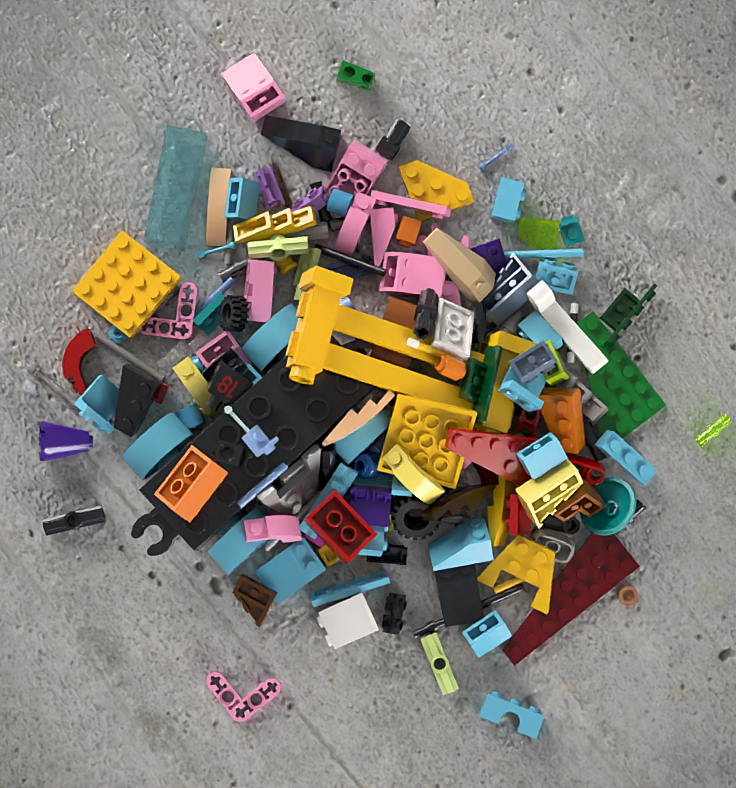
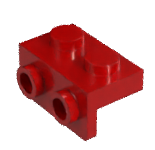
(519, 521)

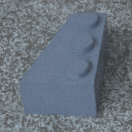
(509, 290)

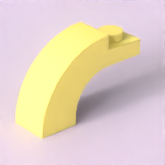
(196, 385)
(412, 476)

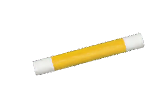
(428, 348)

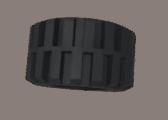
(409, 525)

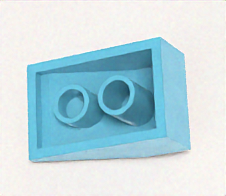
(462, 546)
(291, 569)

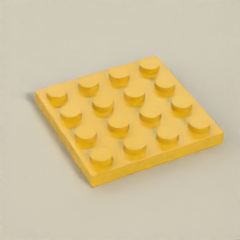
(126, 284)
(422, 432)

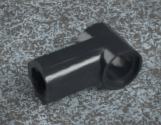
(391, 143)
(556, 524)

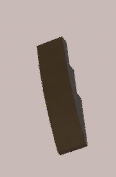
(459, 500)

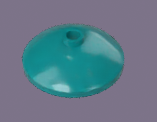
(615, 494)

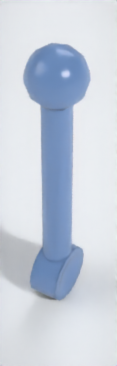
(483, 166)

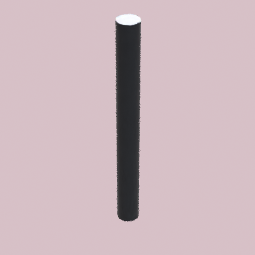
(351, 260)

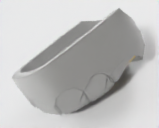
(556, 541)

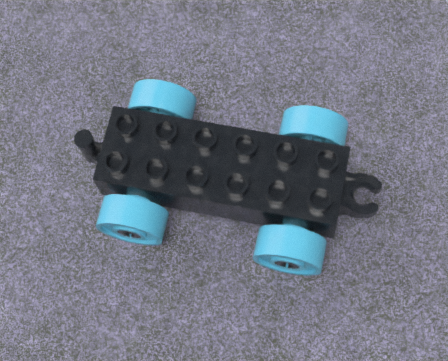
(281, 408)

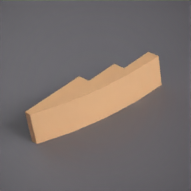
(354, 421)

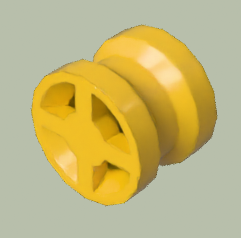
(286, 265)

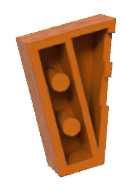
(564, 416)

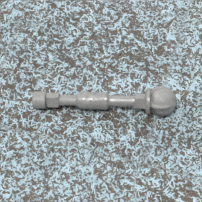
(34, 369)

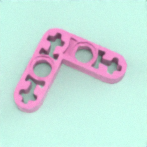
(181, 320)
(238, 701)

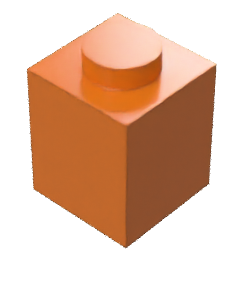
(408, 232)

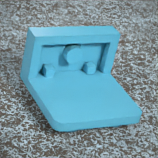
(522, 393)
(99, 403)

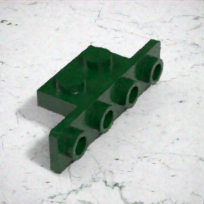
(622, 309)
(480, 381)

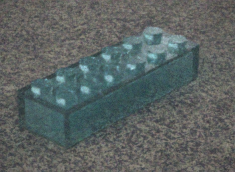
(175, 188)

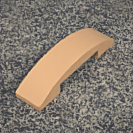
(216, 222)

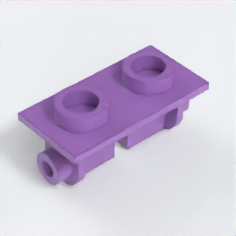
(269, 188)
(313, 198)

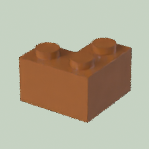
(584, 500)

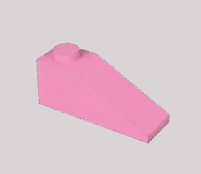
(382, 229)

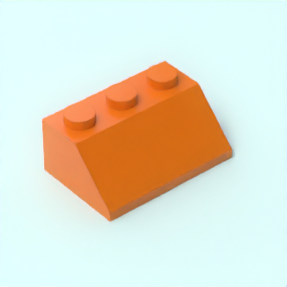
(190, 483)

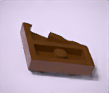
(254, 597)

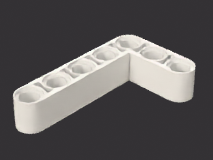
(544, 302)

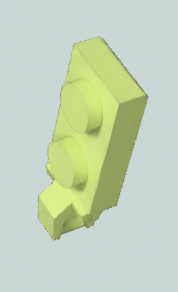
(305, 263)

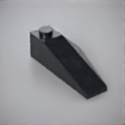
(307, 141)

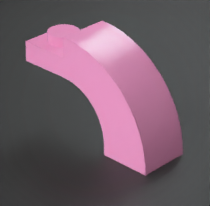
(354, 224)
(273, 527)

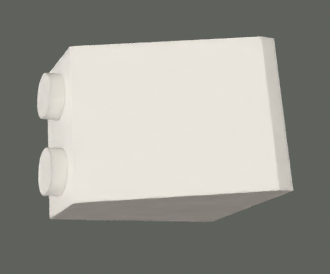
(347, 621)

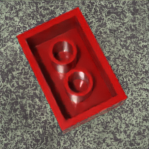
(340, 527)

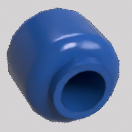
(366, 465)

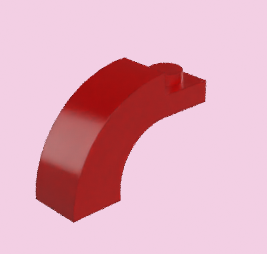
(73, 358)

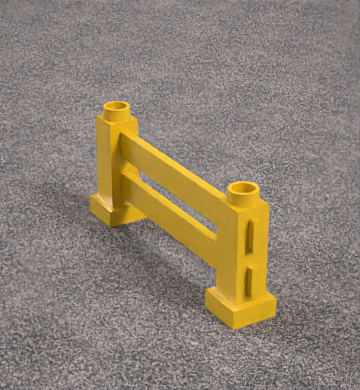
(311, 349)

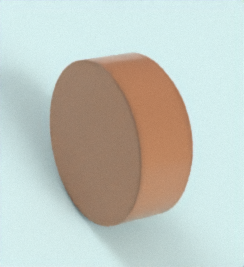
(627, 595)

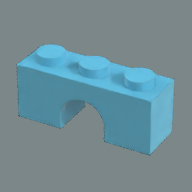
(621, 452)
(528, 719)

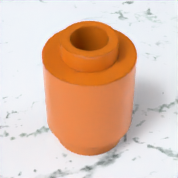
(450, 367)

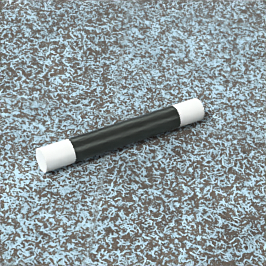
(574, 316)

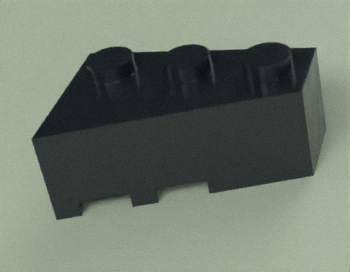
(134, 398)

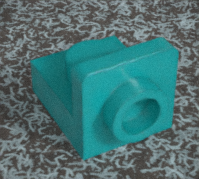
(571, 231)

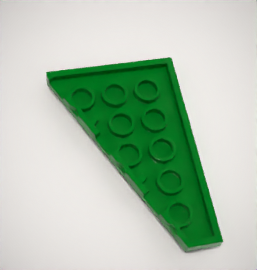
(618, 384)

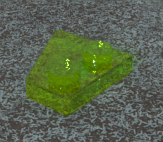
(539, 233)

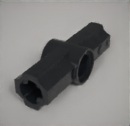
(425, 313)
(328, 463)
(61, 522)

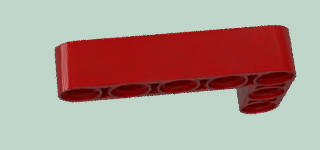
(587, 465)

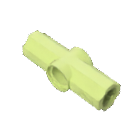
(278, 247)
(445, 675)

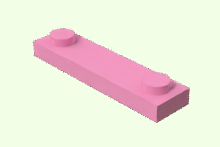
(437, 211)

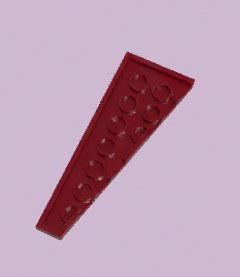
(587, 577)

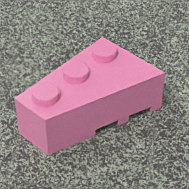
(260, 289)

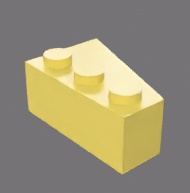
(544, 493)

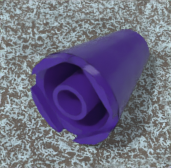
(62, 441)

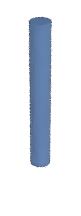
(222, 289)
(262, 485)

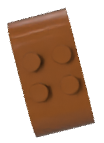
(400, 313)

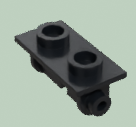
(394, 555)
(396, 604)

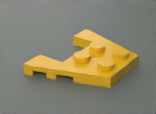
(528, 562)

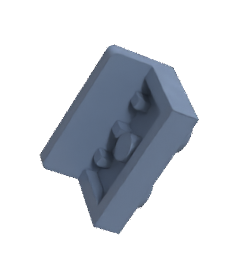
(533, 361)

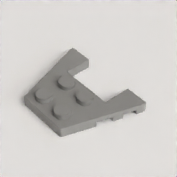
(298, 489)

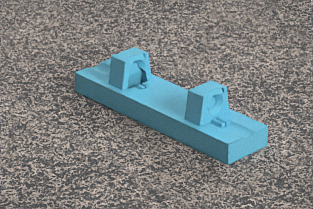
(340, 482)

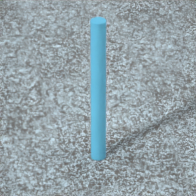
(546, 253)

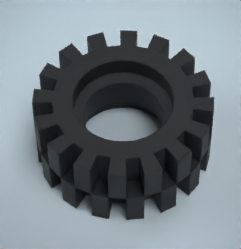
(233, 313)

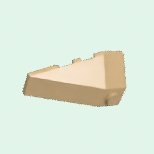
(463, 266)

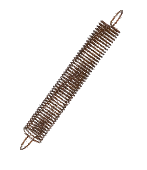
(284, 186)

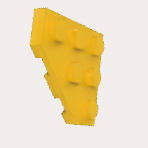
(434, 187)

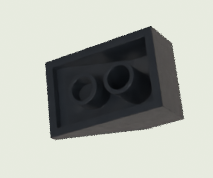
(459, 595)

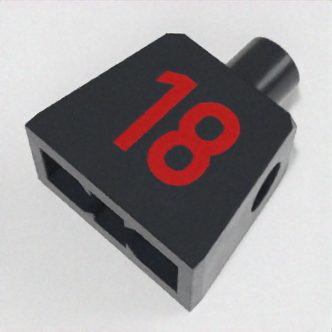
(227, 385)

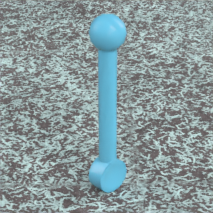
(201, 254)

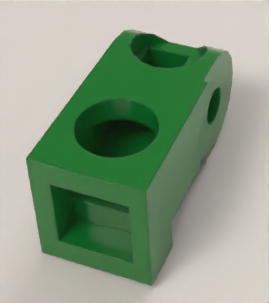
(355, 76)

